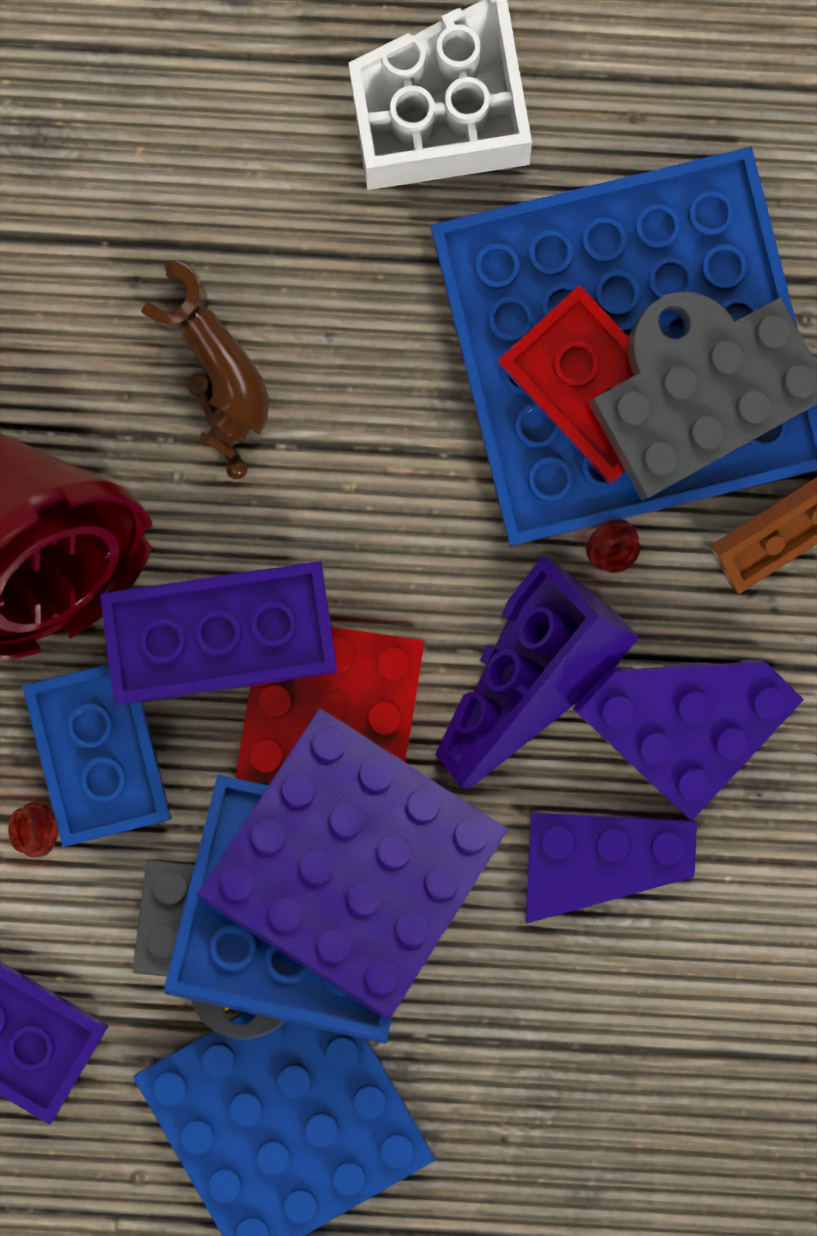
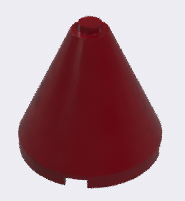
(61, 546)

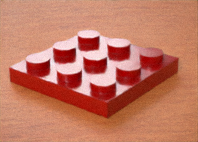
(369, 694)

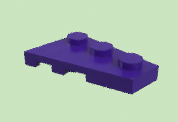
(602, 858)

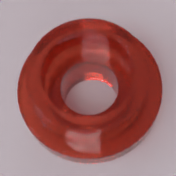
(613, 546)
(33, 829)

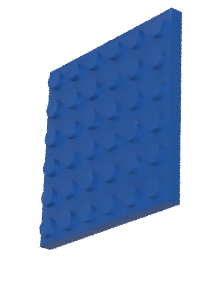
(627, 246)

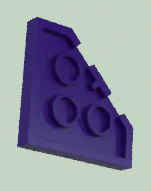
(688, 722)

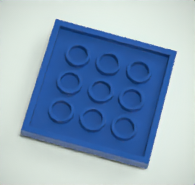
(235, 969)
(283, 1126)

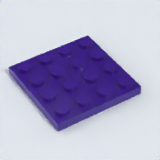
(352, 864)

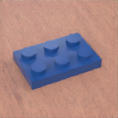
(95, 757)

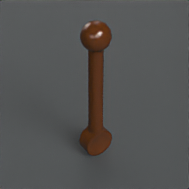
(199, 387)

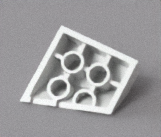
(442, 100)

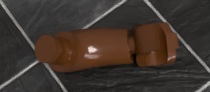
(236, 383)

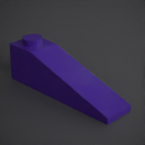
(541, 666)

